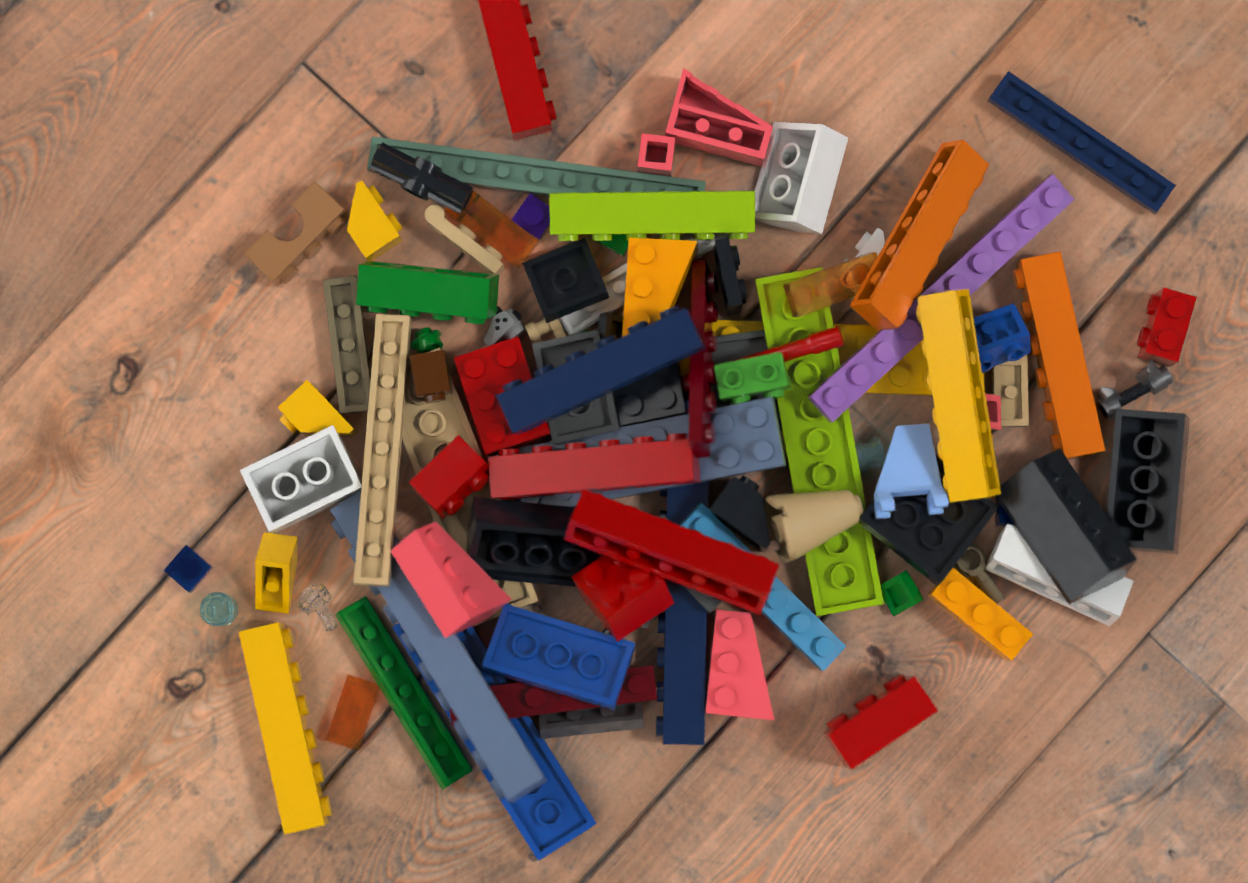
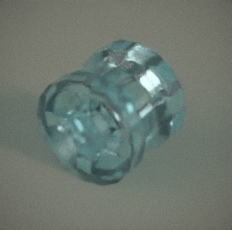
(870, 454)
(213, 606)

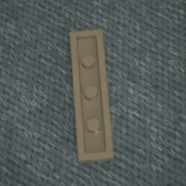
(348, 344)

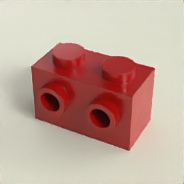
(1166, 326)
(451, 478)

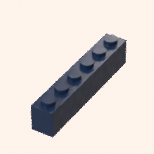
(601, 370)

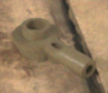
(972, 565)

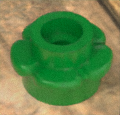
(426, 340)

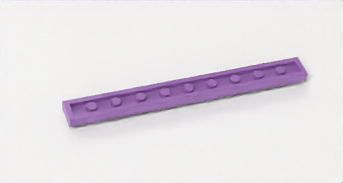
(967, 272)

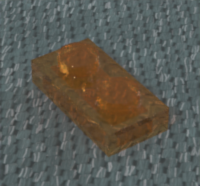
(353, 712)

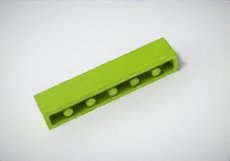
(652, 213)

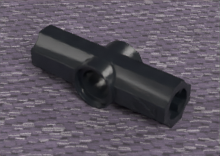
(421, 178)

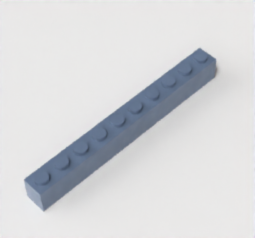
(455, 674)

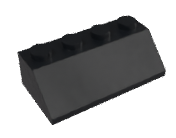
(1148, 478)
(1065, 527)
(525, 542)

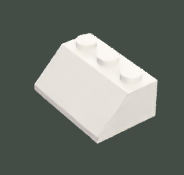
(799, 176)
(302, 479)

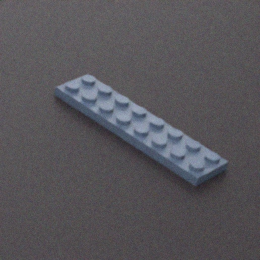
(744, 444)

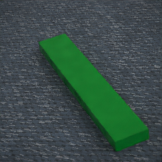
(403, 692)

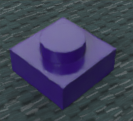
(533, 216)

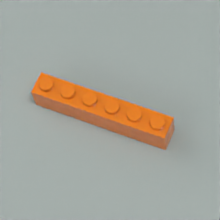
(920, 235)
(1059, 356)

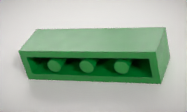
(427, 290)

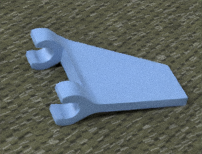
(910, 471)

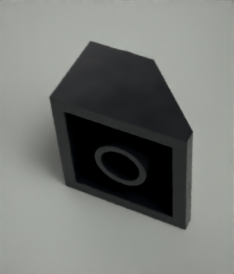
(743, 511)

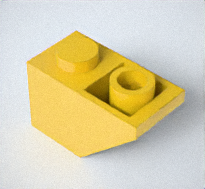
(369, 225)

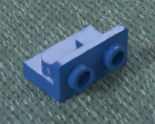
(1001, 337)

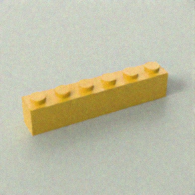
(958, 395)
(284, 727)

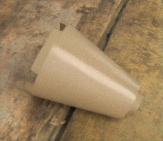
(809, 519)

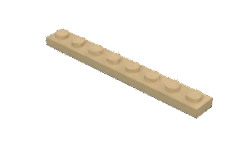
(382, 450)

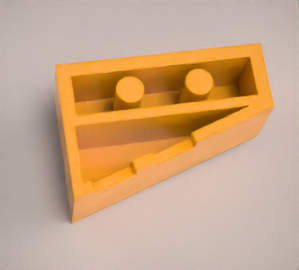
(655, 277)

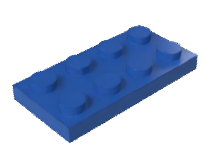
(558, 656)

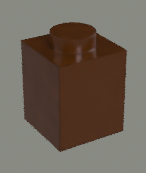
(431, 376)

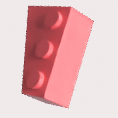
(715, 124)
(448, 580)
(736, 669)

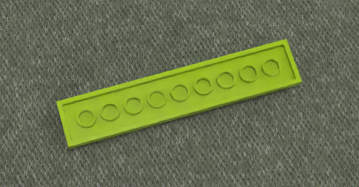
(820, 453)

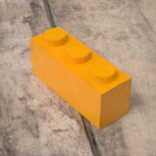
(980, 615)

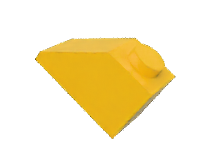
(311, 413)
(275, 572)

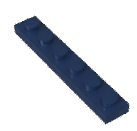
(1081, 143)

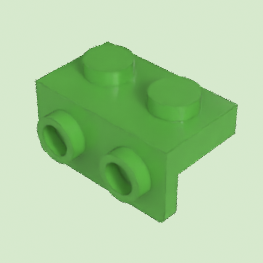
(752, 378)

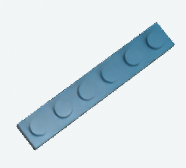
(782, 606)

